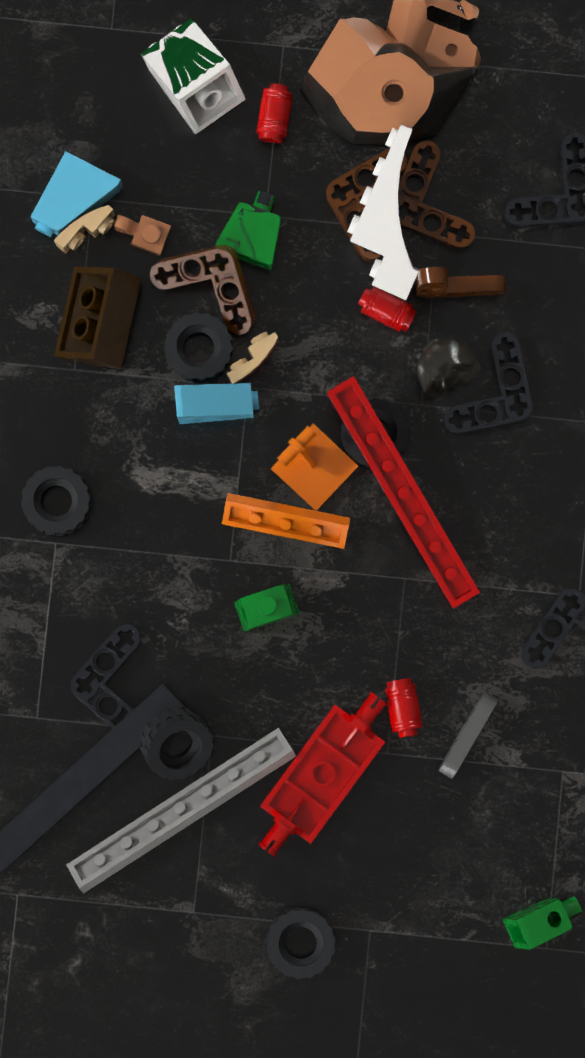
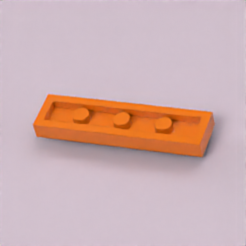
(285, 520)

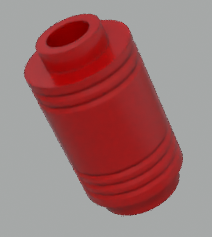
(274, 113)
(387, 308)
(403, 707)

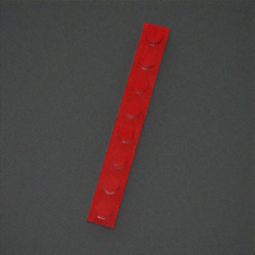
(403, 492)

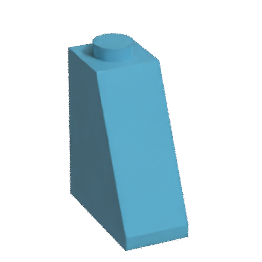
(72, 193)
(215, 402)

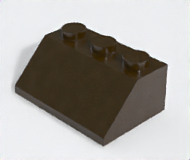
(98, 316)

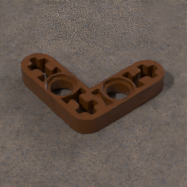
(415, 199)
(352, 202)
(219, 276)
(435, 283)

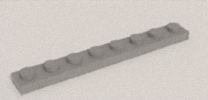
(180, 810)

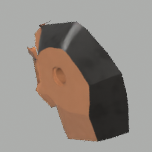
(394, 76)

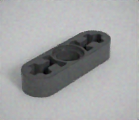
(467, 735)

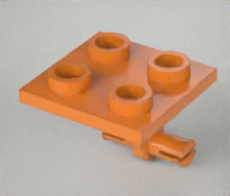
(313, 466)

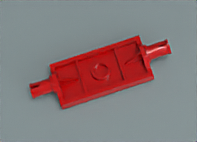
(322, 774)

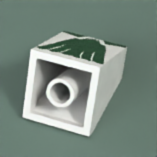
(193, 75)

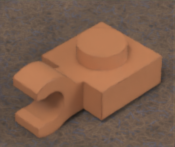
(148, 233)

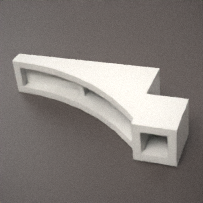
(380, 222)

